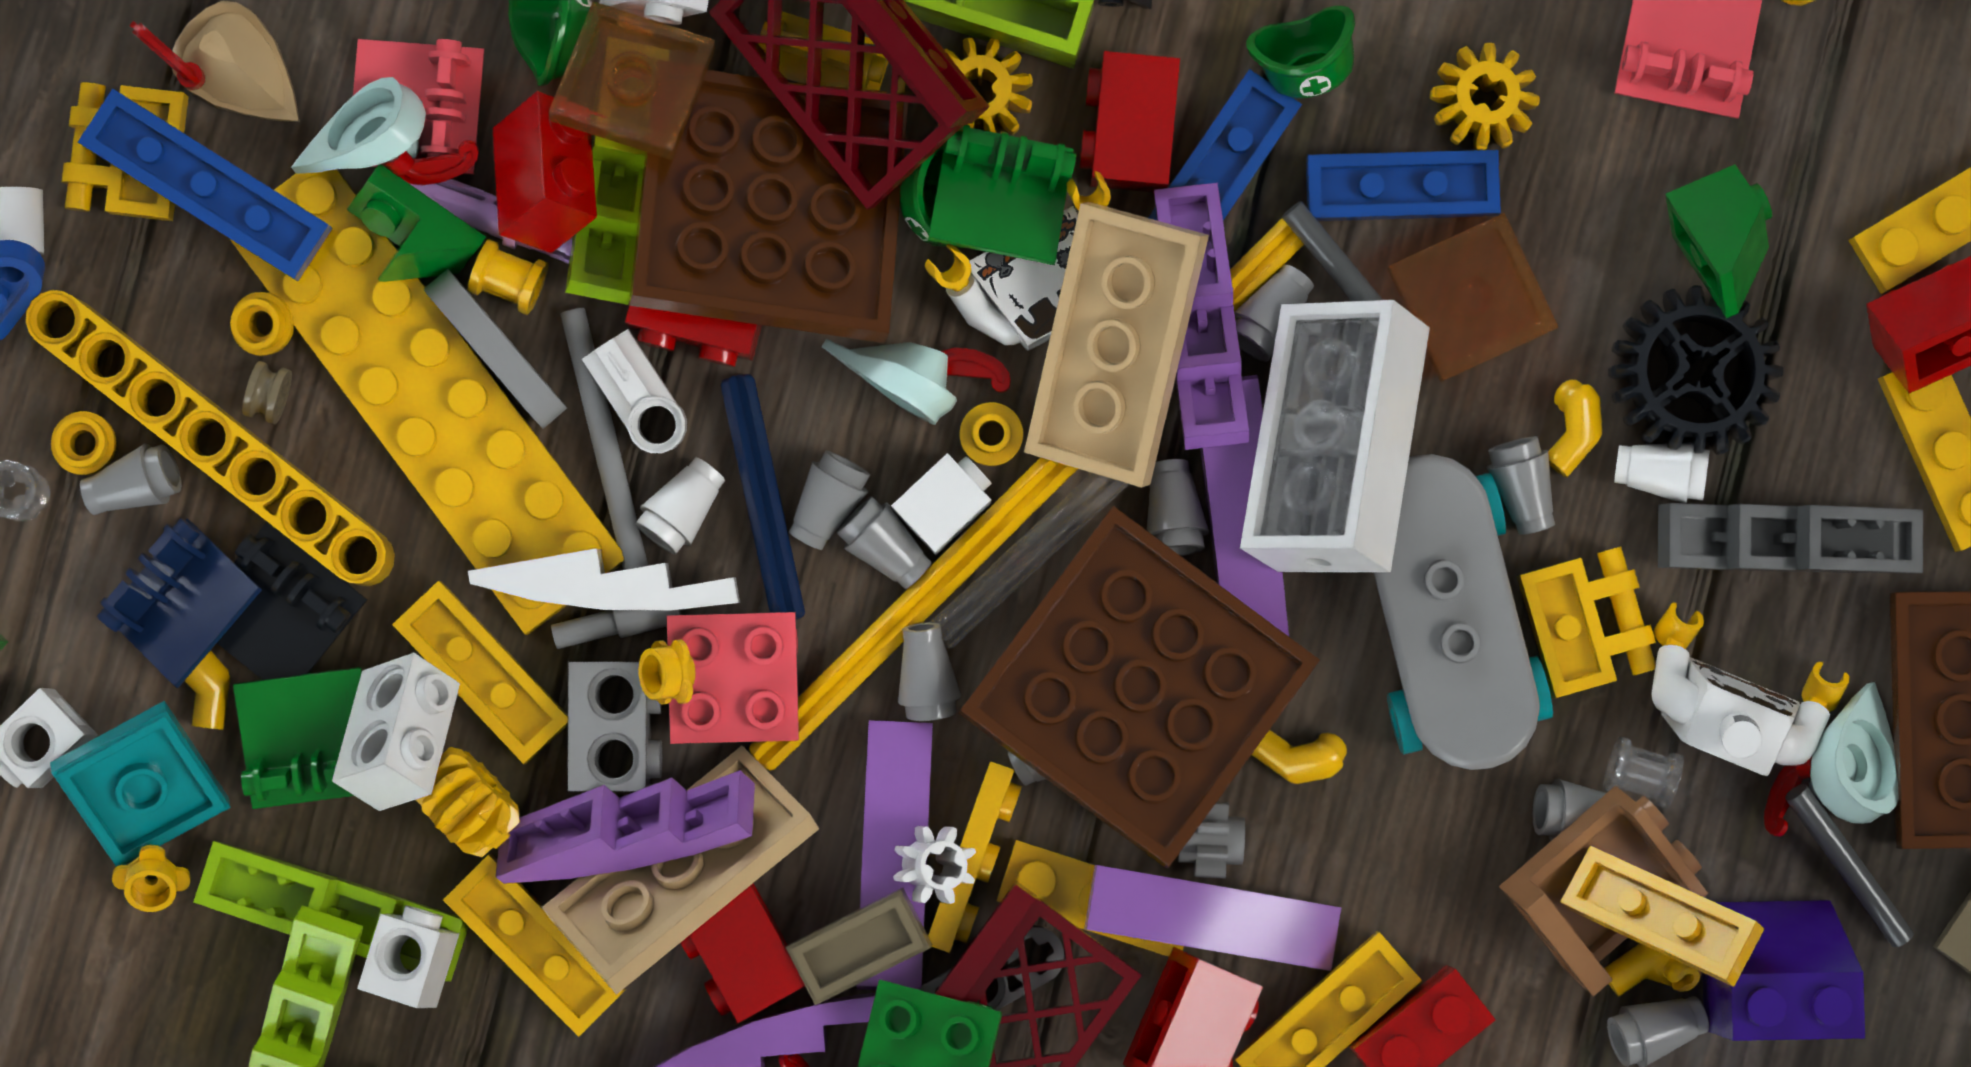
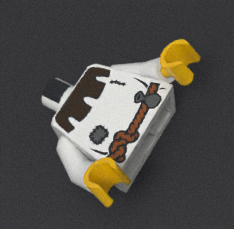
(1010, 295)
(1733, 714)

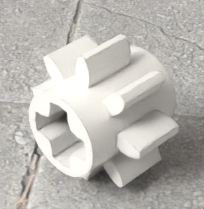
(922, 875)

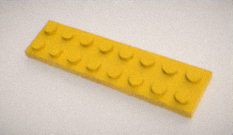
(431, 399)

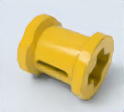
(507, 277)

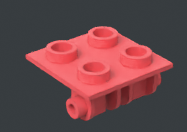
(1690, 53)
(441, 76)
(742, 678)

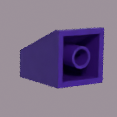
(1797, 980)

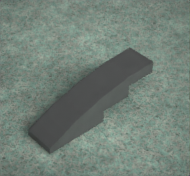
(1790, 538)

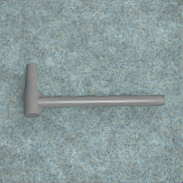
(617, 497)

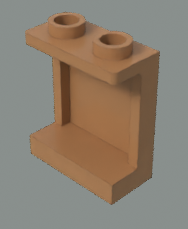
(1615, 826)

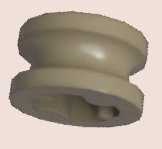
(267, 392)

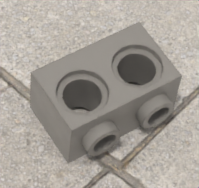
(593, 727)

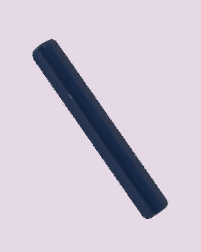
(762, 495)

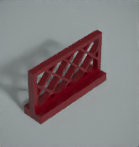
(914, 61)
(997, 942)

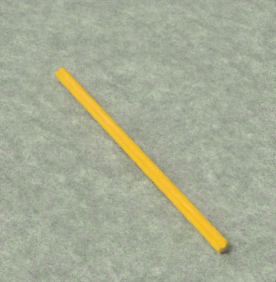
(979, 543)

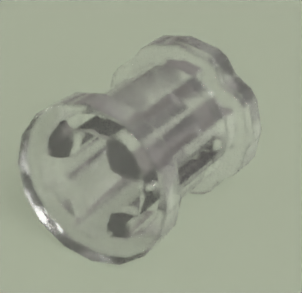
(36, 496)
(1643, 772)

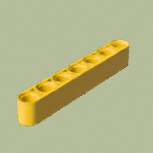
(181, 428)

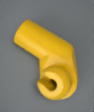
(1583, 425)
(211, 684)
(1302, 762)
(1649, 964)

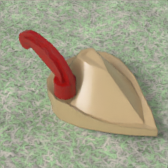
(229, 62)

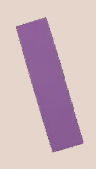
(1210, 359)
(1227, 488)
(894, 805)
(615, 834)
(1212, 917)
(779, 1033)

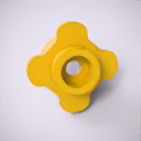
(667, 672)
(151, 894)

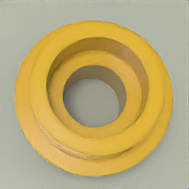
(245, 329)
(64, 440)
(983, 453)

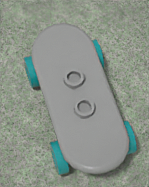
(1456, 624)

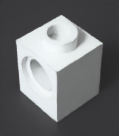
(944, 501)
(65, 729)
(383, 968)

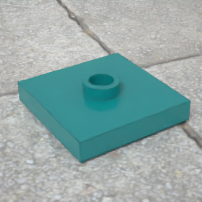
(140, 784)

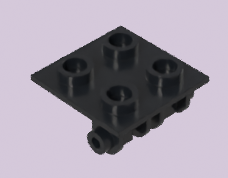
(295, 613)

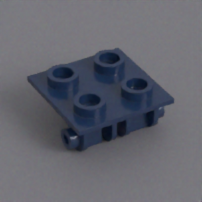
(179, 600)

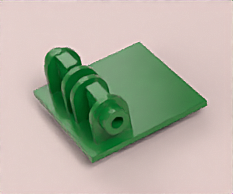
(1002, 194)
(294, 735)
(927, 1030)

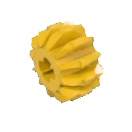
(1489, 76)
(1003, 84)
(470, 804)

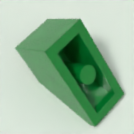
(1722, 233)

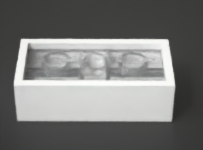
(1335, 437)

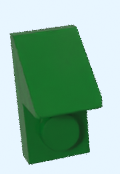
(425, 231)

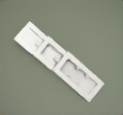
(582, 582)

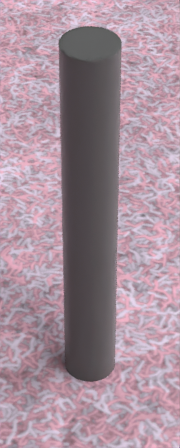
(1329, 254)
(1849, 865)

